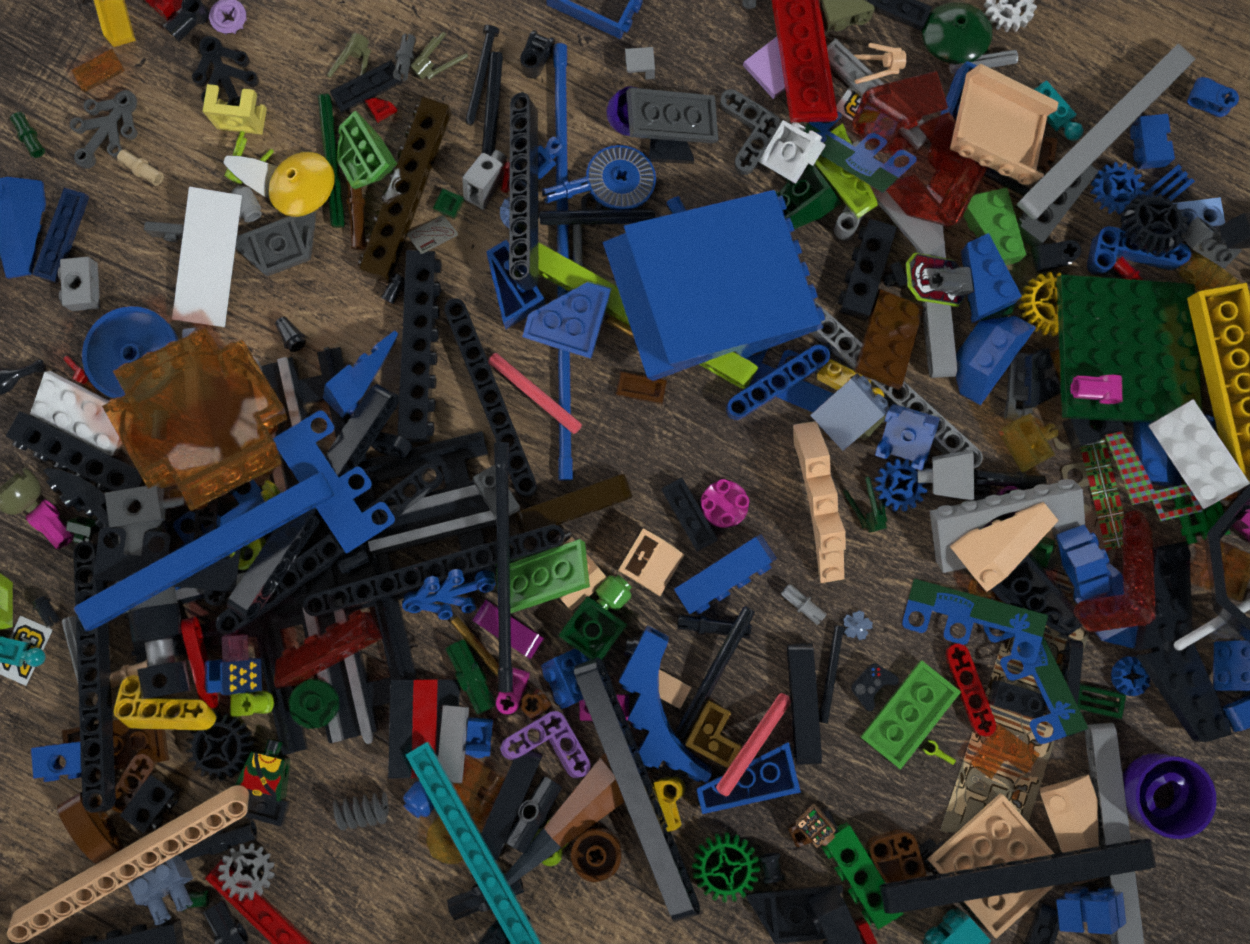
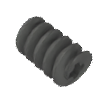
(361, 813)

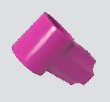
(1103, 388)
(47, 520)

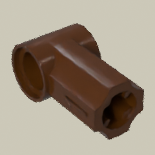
(535, 704)

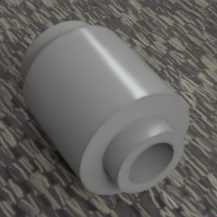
(250, 206)

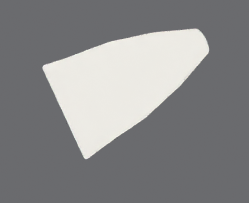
(251, 172)

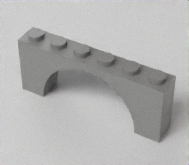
(953, 522)

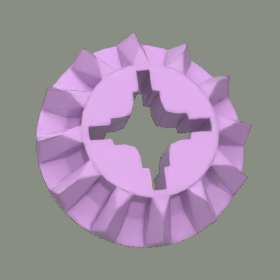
(227, 7)

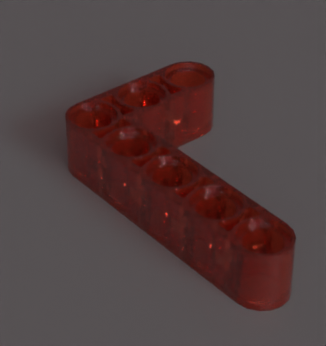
(1138, 583)

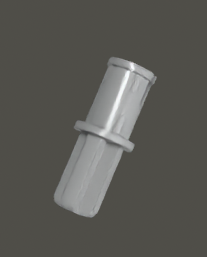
(803, 604)

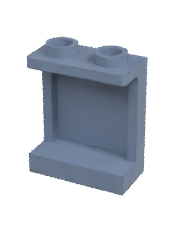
(850, 411)

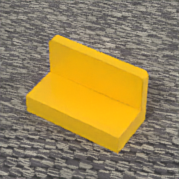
(115, 21)

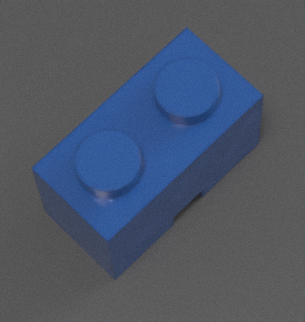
(1151, 141)

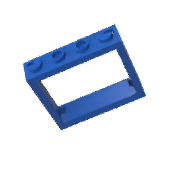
(596, 20)

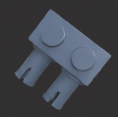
(159, 882)

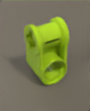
(251, 702)

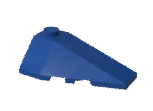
(1153, 457)

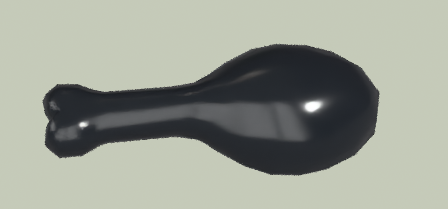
(10, 377)

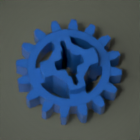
(1106, 184)
(904, 493)

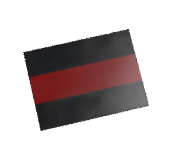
(416, 719)

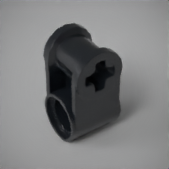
(536, 50)
(1052, 256)

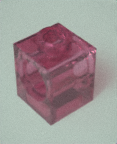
(235, 647)

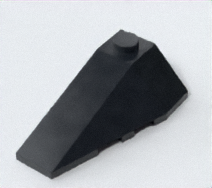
(1036, 591)

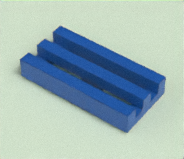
(1182, 176)

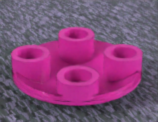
(724, 503)

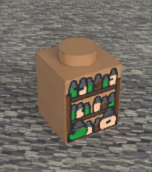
(816, 826)

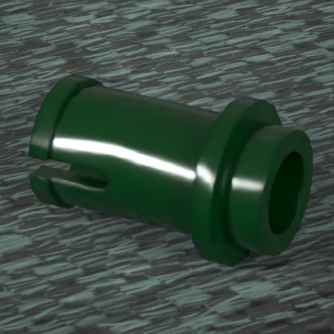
(199, 899)

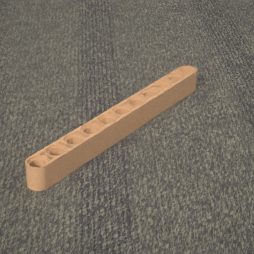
(128, 864)

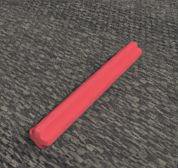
(535, 393)
(753, 744)

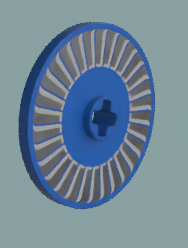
(626, 162)

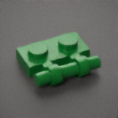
(1205, 520)

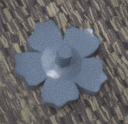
(857, 625)

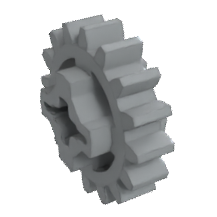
(251, 881)

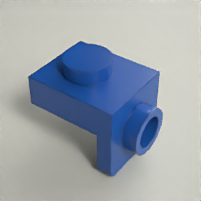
(478, 737)

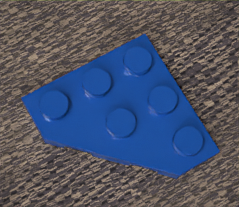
(570, 320)

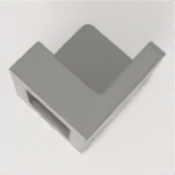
(640, 61)

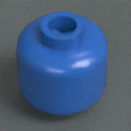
(418, 801)

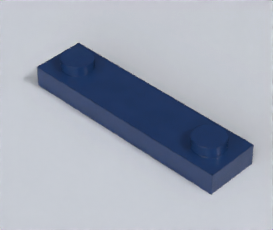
(61, 234)

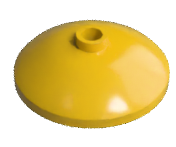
(301, 184)

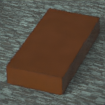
(641, 388)

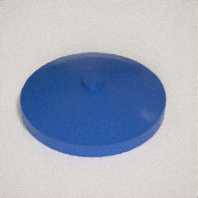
(121, 339)

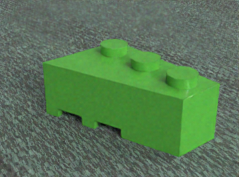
(995, 215)

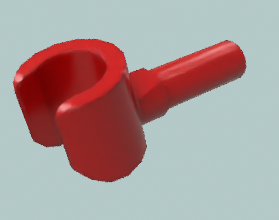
(80, 375)

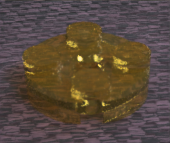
(439, 847)

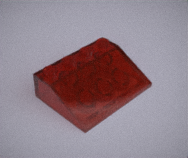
(326, 650)

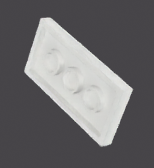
(75, 413)
(1199, 454)

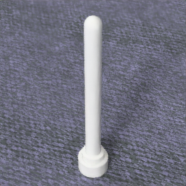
(1208, 627)

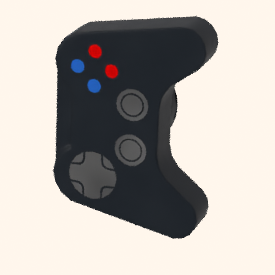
(869, 684)

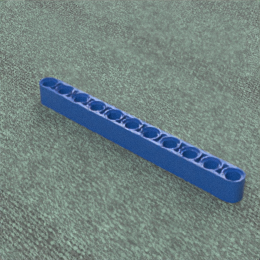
(203, 552)

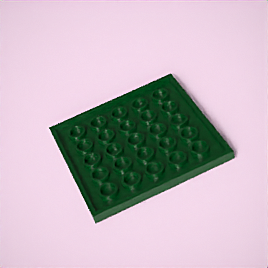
(1131, 332)

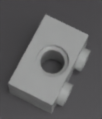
(87, 294)

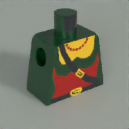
(266, 772)

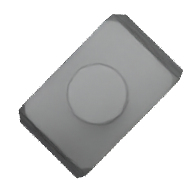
(483, 178)
(951, 475)

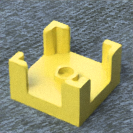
(235, 118)

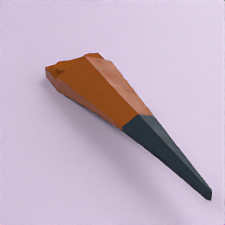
(585, 806)

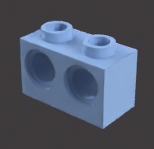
(1208, 207)

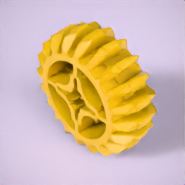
(1032, 307)

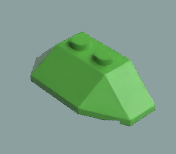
(362, 152)

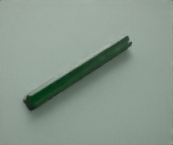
(330, 155)

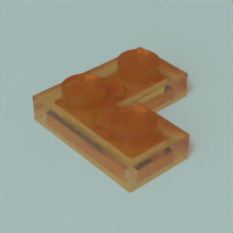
(1000, 747)

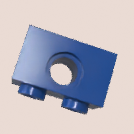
(47, 761)

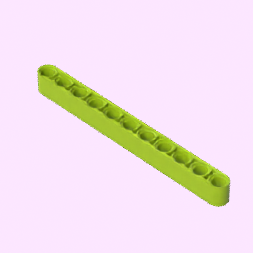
(571, 275)

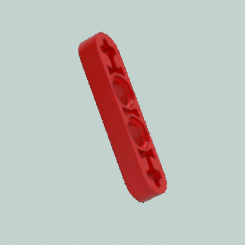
(197, 657)
(974, 687)

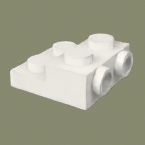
(792, 150)

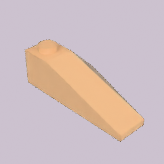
(999, 548)
(1073, 814)

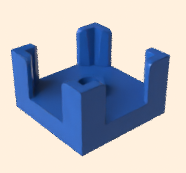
(908, 435)

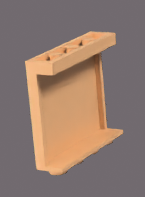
(1001, 124)

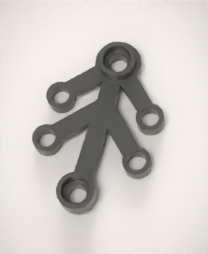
(106, 126)

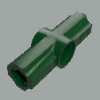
(470, 676)

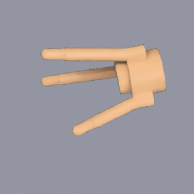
(893, 60)

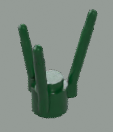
(877, 518)

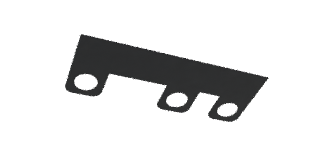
(114, 565)

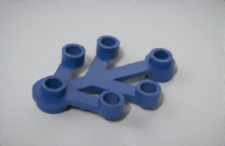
(420, 600)

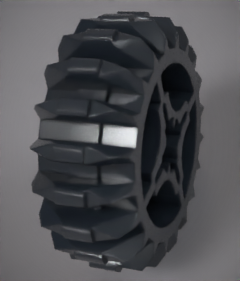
(1154, 223)
(212, 739)

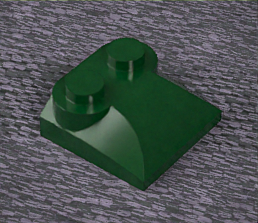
(592, 629)

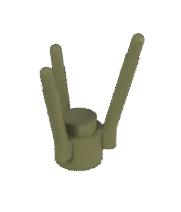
(355, 47)
(422, 65)

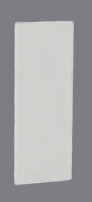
(207, 257)

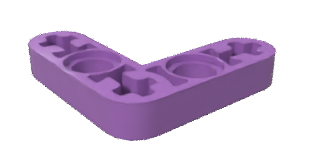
(554, 736)

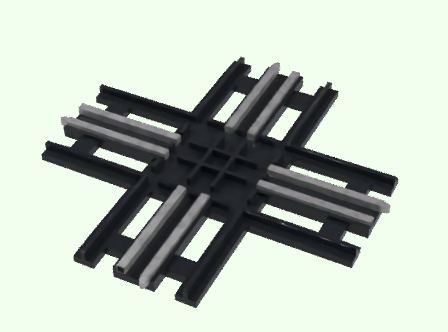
(438, 516)

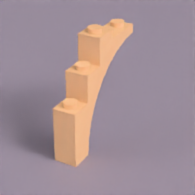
(822, 499)

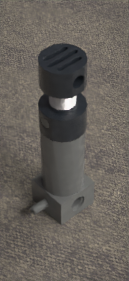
(159, 617)

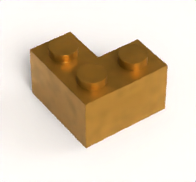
(706, 735)

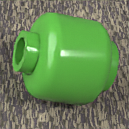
(613, 593)

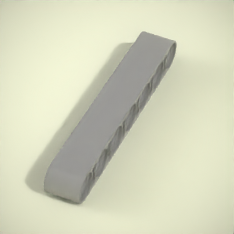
(939, 330)

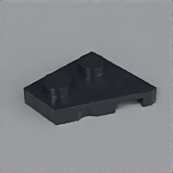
(1040, 378)

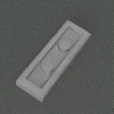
(453, 741)

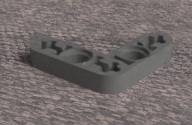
(757, 124)

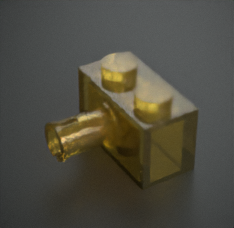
(1028, 442)

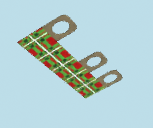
(1099, 475)

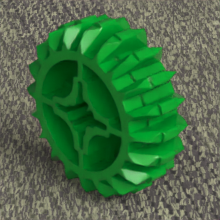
(736, 864)

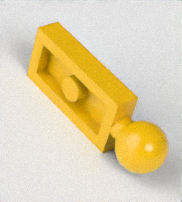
(837, 375)

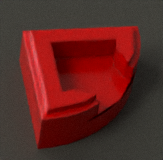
(381, 108)

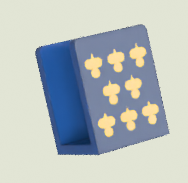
(233, 676)

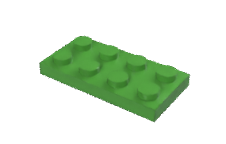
(548, 575)
(910, 714)

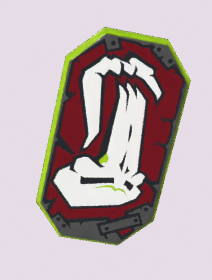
(920, 269)

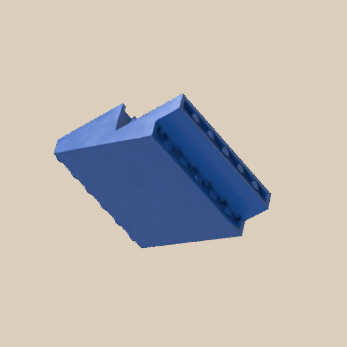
(713, 283)

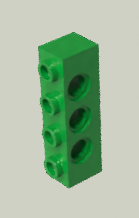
(846, 870)

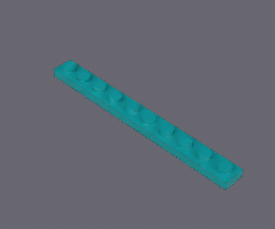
(472, 846)

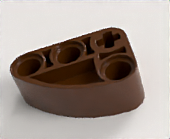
(90, 830)
(895, 857)

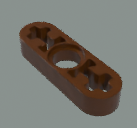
(141, 775)

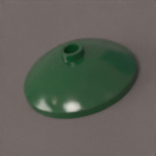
(955, 41)

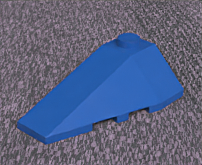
(20, 218)
(351, 384)

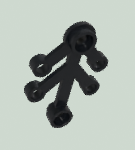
(222, 71)

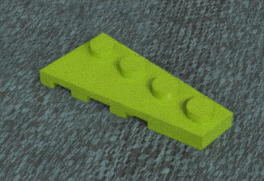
(851, 189)

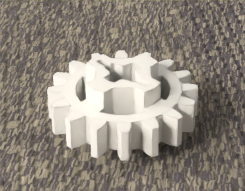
(1007, 13)

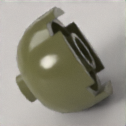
(20, 493)

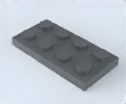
(672, 115)

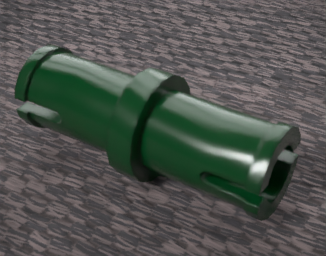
(27, 134)

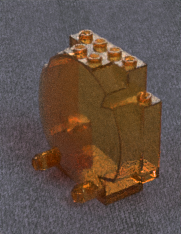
(197, 417)

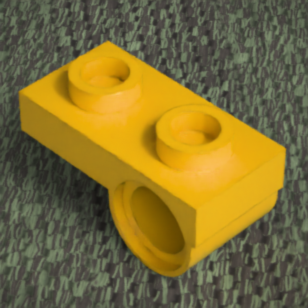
(668, 802)

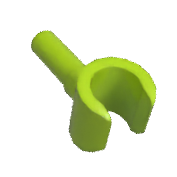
(939, 753)

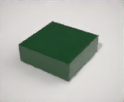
(448, 204)

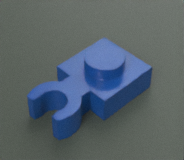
(546, 156)

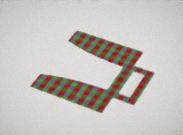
(1138, 483)

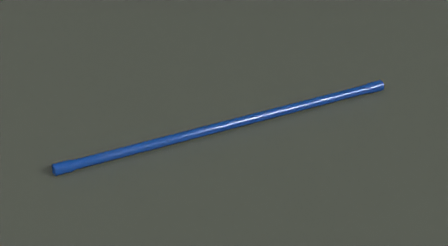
(565, 461)

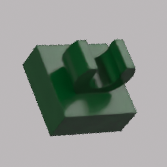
(83, 528)

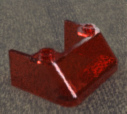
(898, 105)
(951, 185)

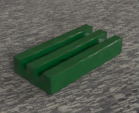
(1122, 697)

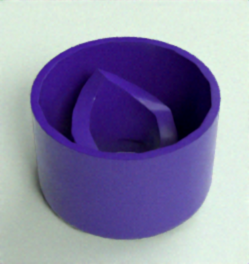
(1192, 801)

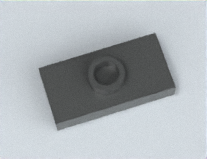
(167, 231)

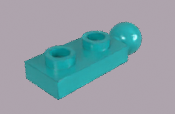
(1063, 115)
(15, 652)

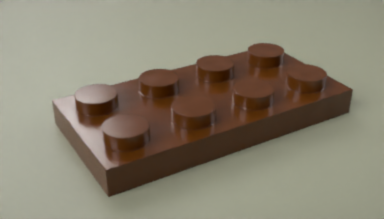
(889, 339)
(127, 743)

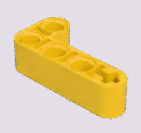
(191, 716)

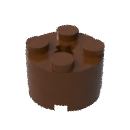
(603, 867)

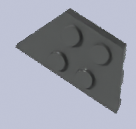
(279, 244)

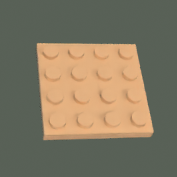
(992, 838)

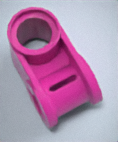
(520, 680)

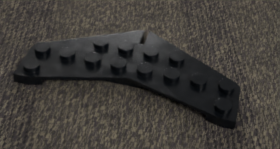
(1175, 672)

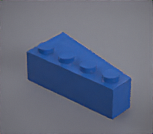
(726, 573)
(764, 779)

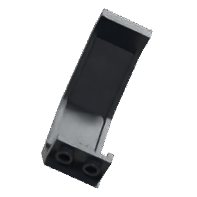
(1221, 604)

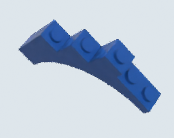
(647, 712)

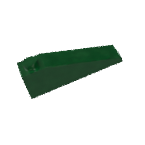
(808, 198)

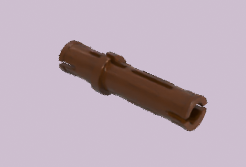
(356, 217)

